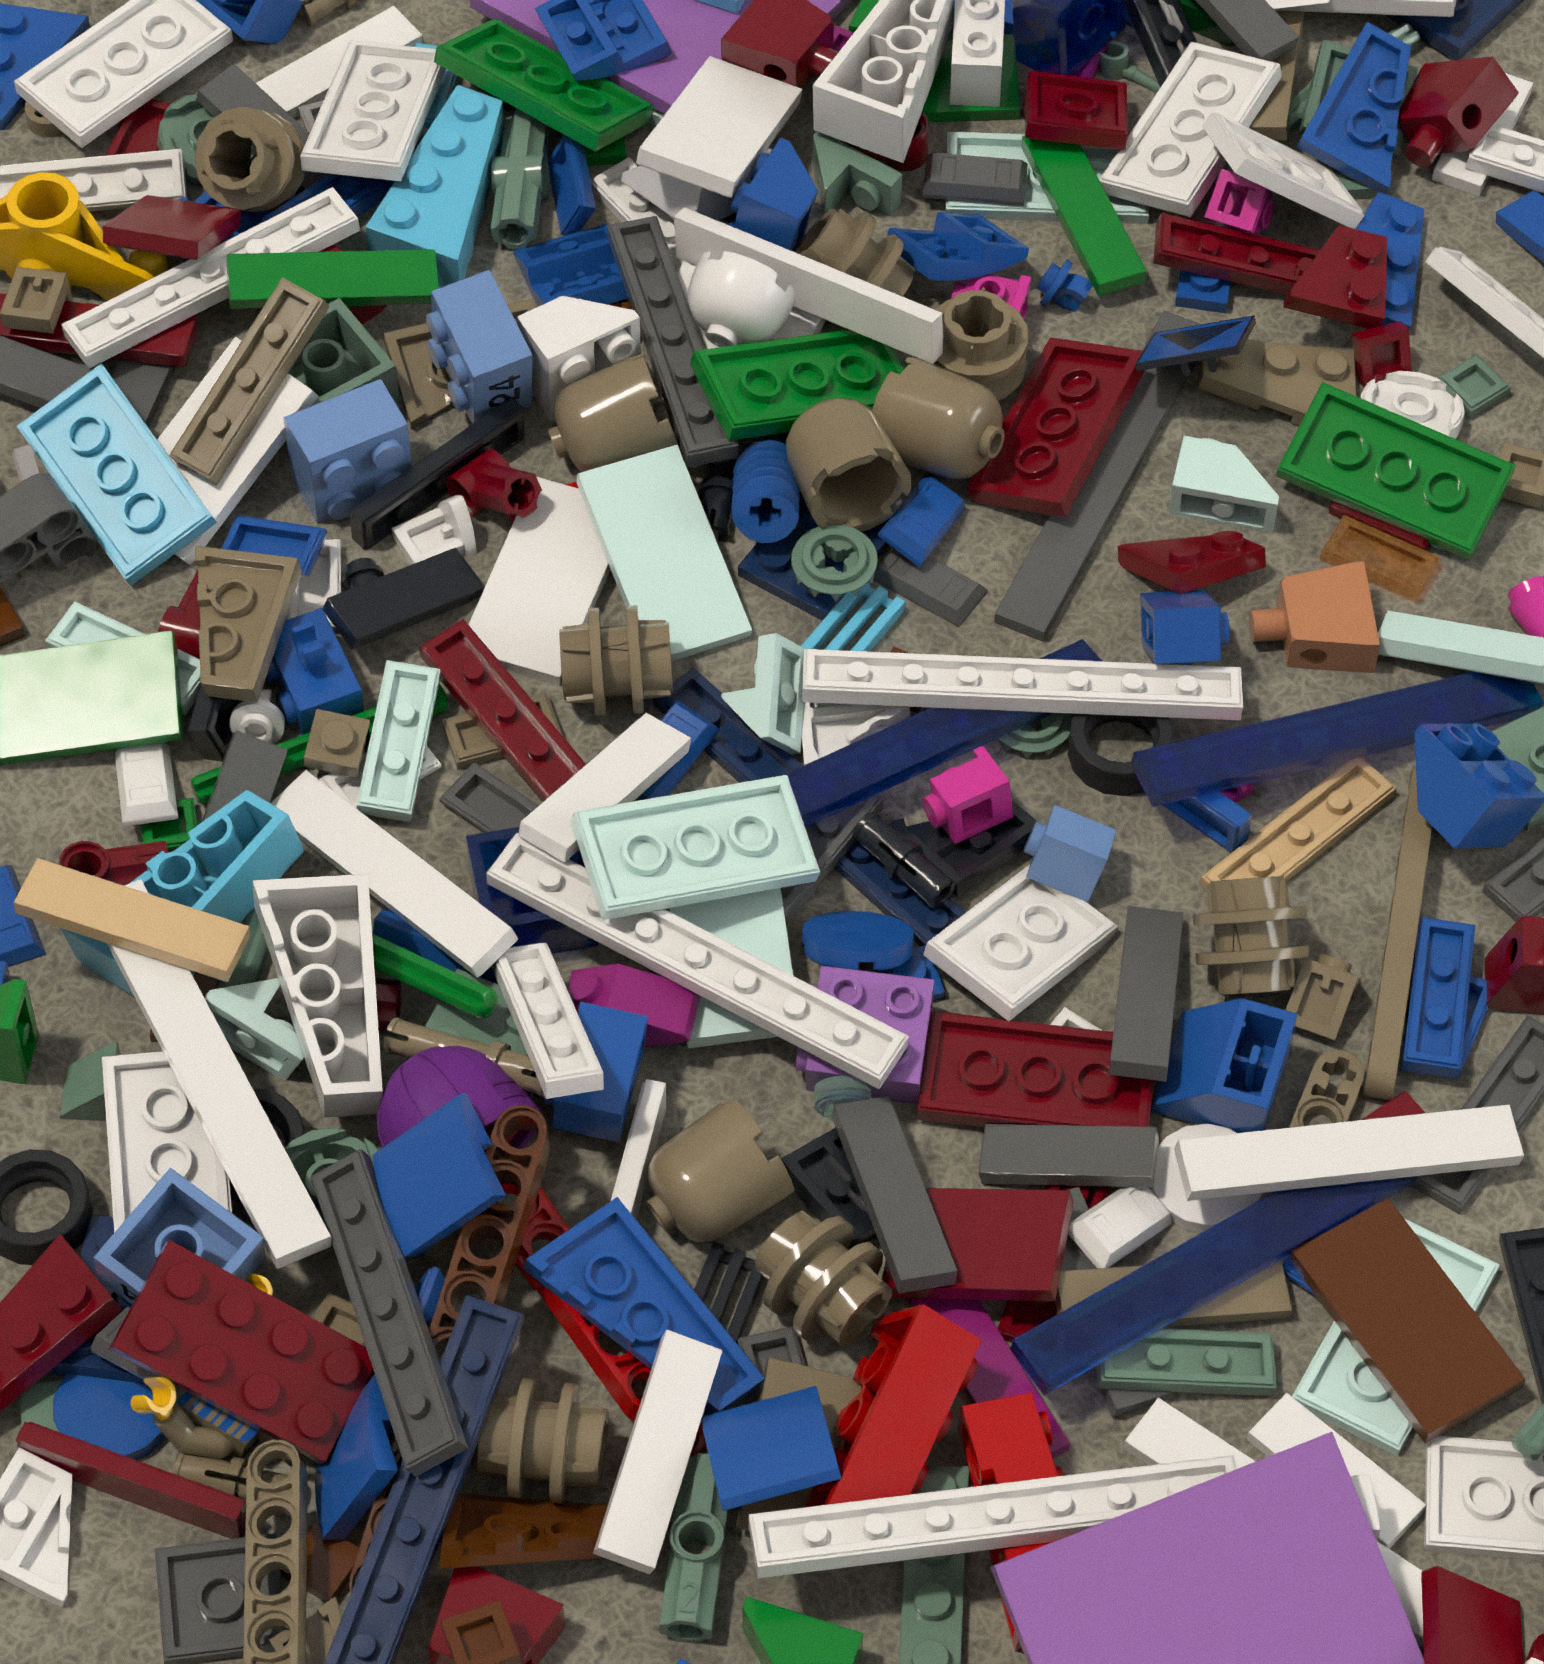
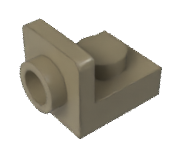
(35, 299)
(1323, 996)

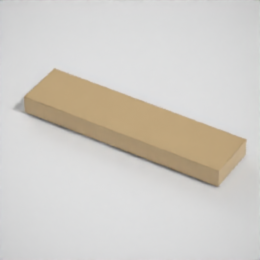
(1308, 825)
(132, 919)

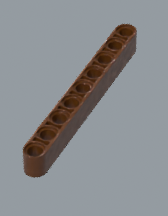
(483, 1276)

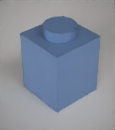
(1069, 852)

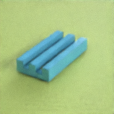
(875, 599)

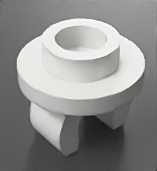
(259, 719)

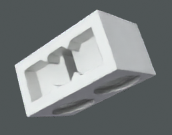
(977, 53)

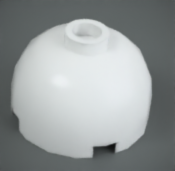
(737, 299)

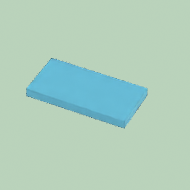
(116, 474)

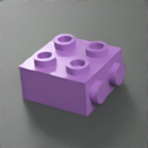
(892, 999)

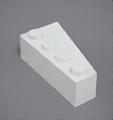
(883, 76)
(326, 970)

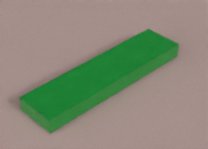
(1085, 214)
(352, 276)

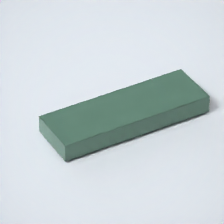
(1194, 1363)

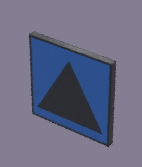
(1196, 344)

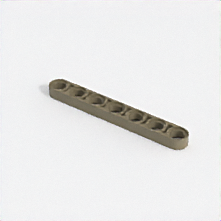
(1399, 950)
(267, 1555)

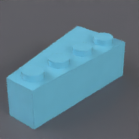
(444, 186)
(210, 870)

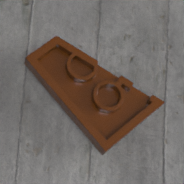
(518, 1531)

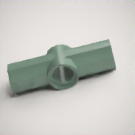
(520, 180)
(694, 1578)

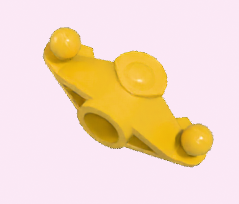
(53, 230)

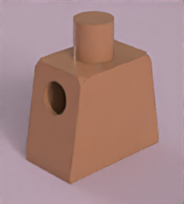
(1322, 620)

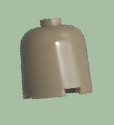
(611, 416)
(940, 420)
(846, 464)
(715, 1176)

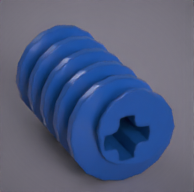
(764, 492)

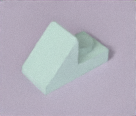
(775, 704)
(252, 1032)

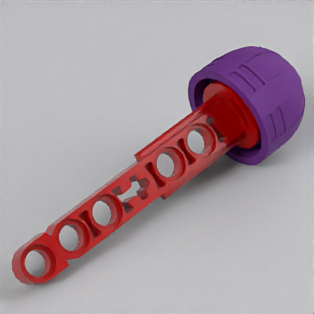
(430, 1082)

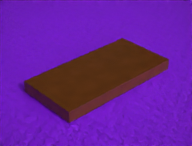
(1407, 1320)

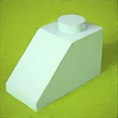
(1221, 486)

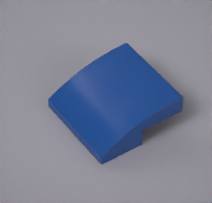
(603, 35)
(960, 248)
(573, 267)
(436, 1176)
(770, 1448)
(356, 1466)

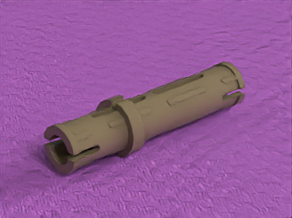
(422, 1038)

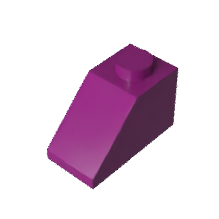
(667, 1004)

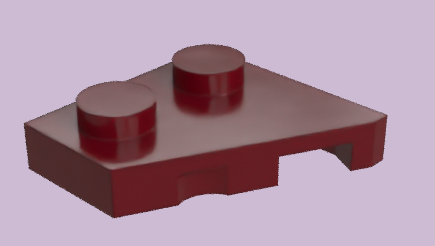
(1345, 280)
(1193, 561)

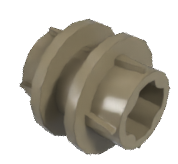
(227, 147)
(847, 247)
(984, 341)
(616, 661)
(1251, 935)
(828, 1283)
(544, 1441)

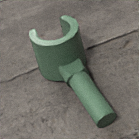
(1117, 66)

